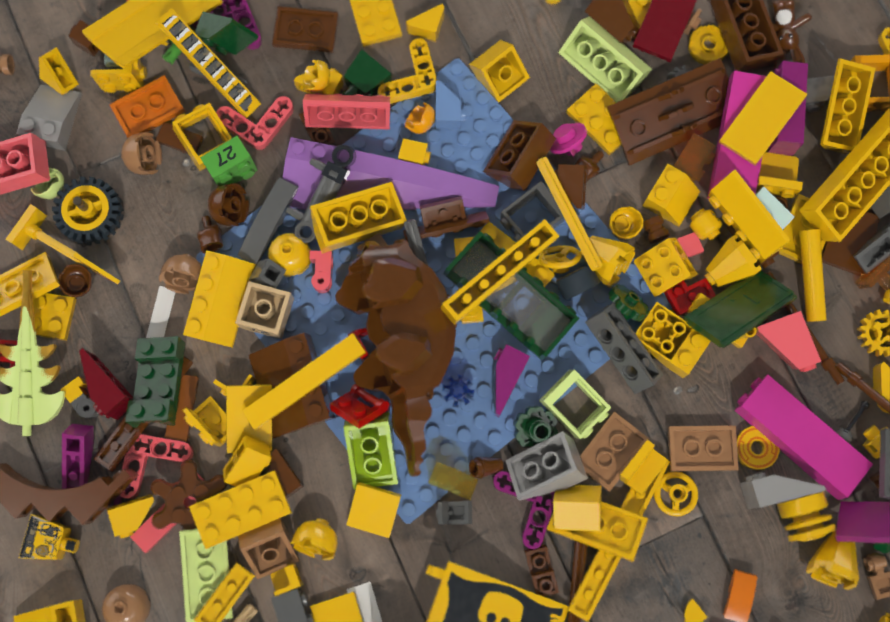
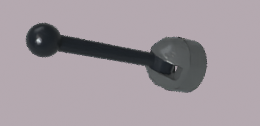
(845, 433)

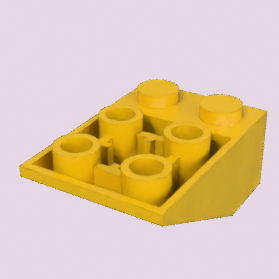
(671, 340)
(65, 612)

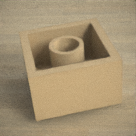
(265, 310)

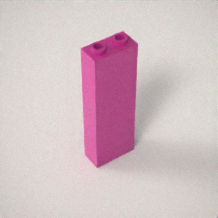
(739, 91)
(803, 437)

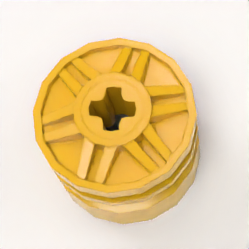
(806, 517)

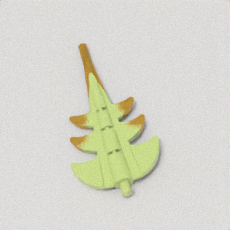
(27, 402)

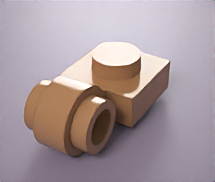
(881, 580)

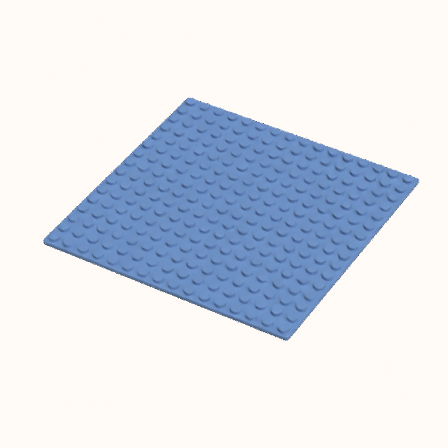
(473, 430)

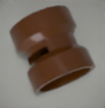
(656, 230)

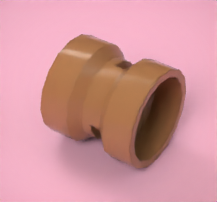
(7, 64)

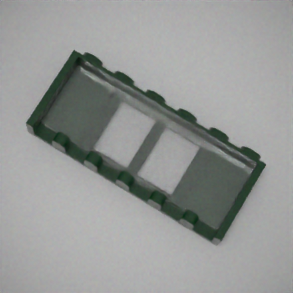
(518, 305)

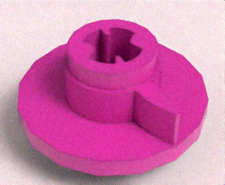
(569, 139)

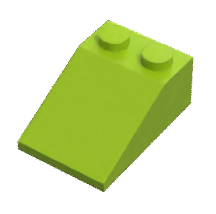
(372, 452)

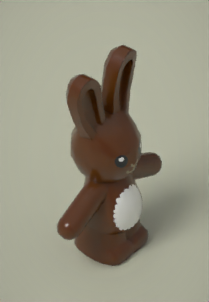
(785, 28)

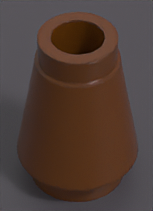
(484, 466)

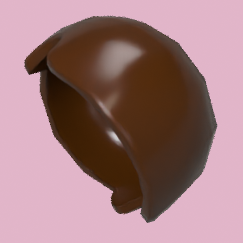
(75, 280)

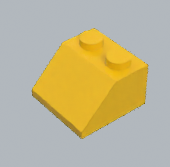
(500, 70)
(672, 195)

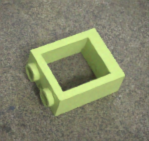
(560, 387)

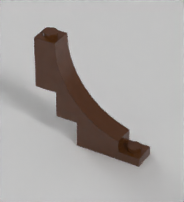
(84, 502)

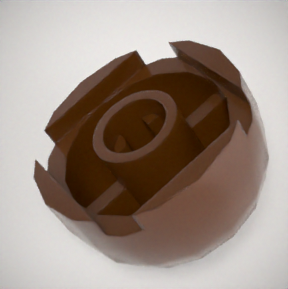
(228, 204)

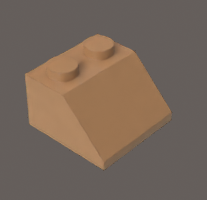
(268, 548)

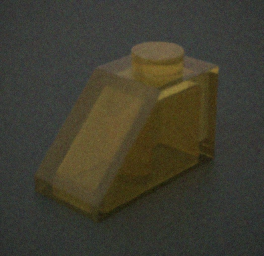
(453, 481)

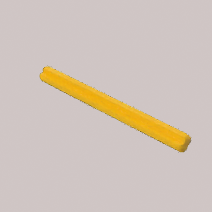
(569, 214)

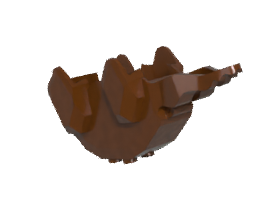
(409, 333)

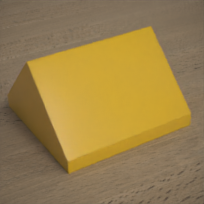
(578, 508)

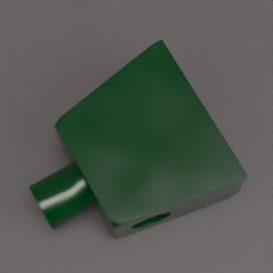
(365, 76)

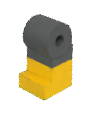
(79, 398)

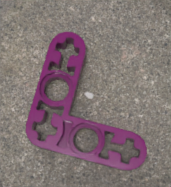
(239, 13)
(549, 502)

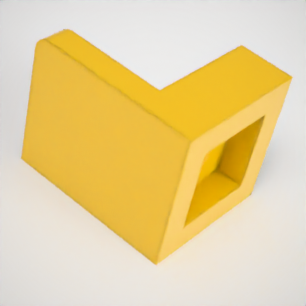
(286, 579)

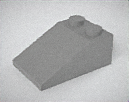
(50, 116)
(546, 467)
(768, 490)

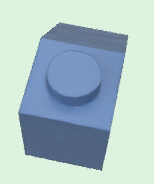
(448, 108)

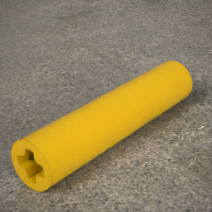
(813, 275)

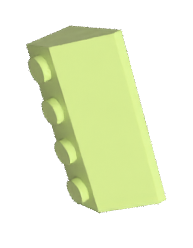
(604, 59)

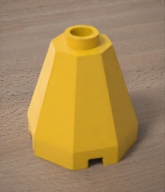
(615, 258)
(731, 264)
(835, 563)

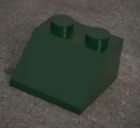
(224, 34)

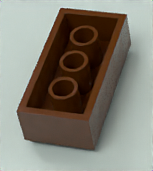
(747, 33)

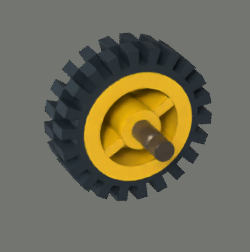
(88, 211)

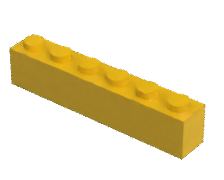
(499, 272)

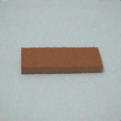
(187, 399)

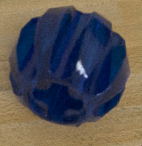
(455, 384)

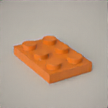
(147, 107)

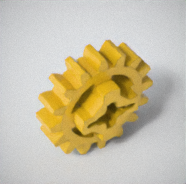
(872, 332)

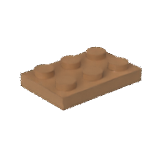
(702, 448)
(611, 451)

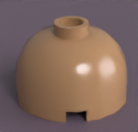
(141, 154)
(180, 273)
(126, 604)

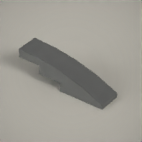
(268, 220)
(874, 250)

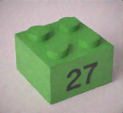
(229, 162)

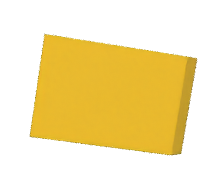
(427, 24)
(56, 72)

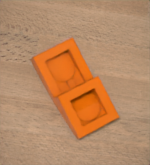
(740, 596)

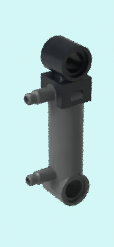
(333, 177)

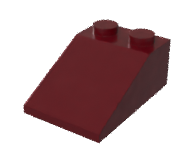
(104, 388)

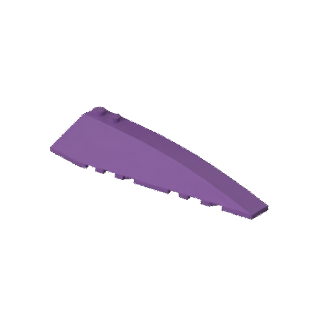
(412, 182)

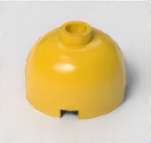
(290, 254)
(315, 538)

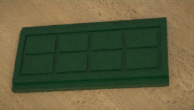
(739, 308)

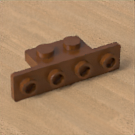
(447, 217)

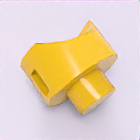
(873, 440)

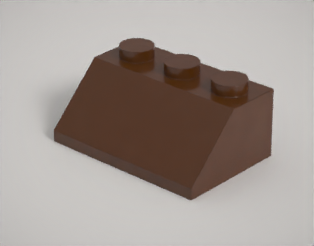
(518, 152)

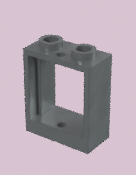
(544, 196)

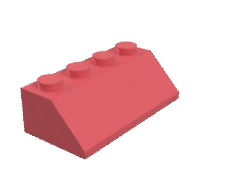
(346, 111)

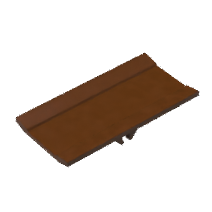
(671, 111)

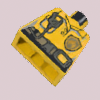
(47, 540)

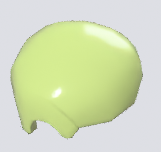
(50, 188)

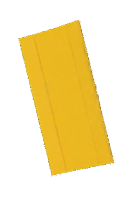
(131, 28)

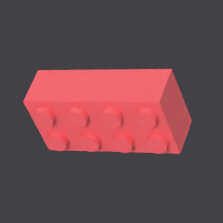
(23, 162)

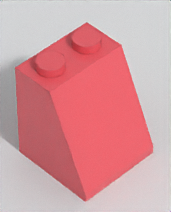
(791, 341)

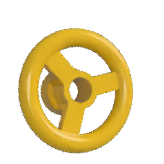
(559, 261)
(691, 486)

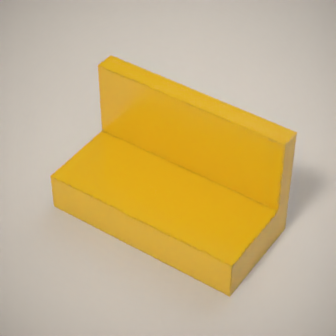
(643, 468)

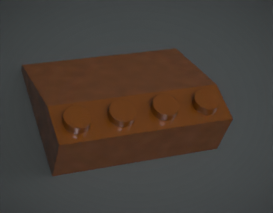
(278, 363)

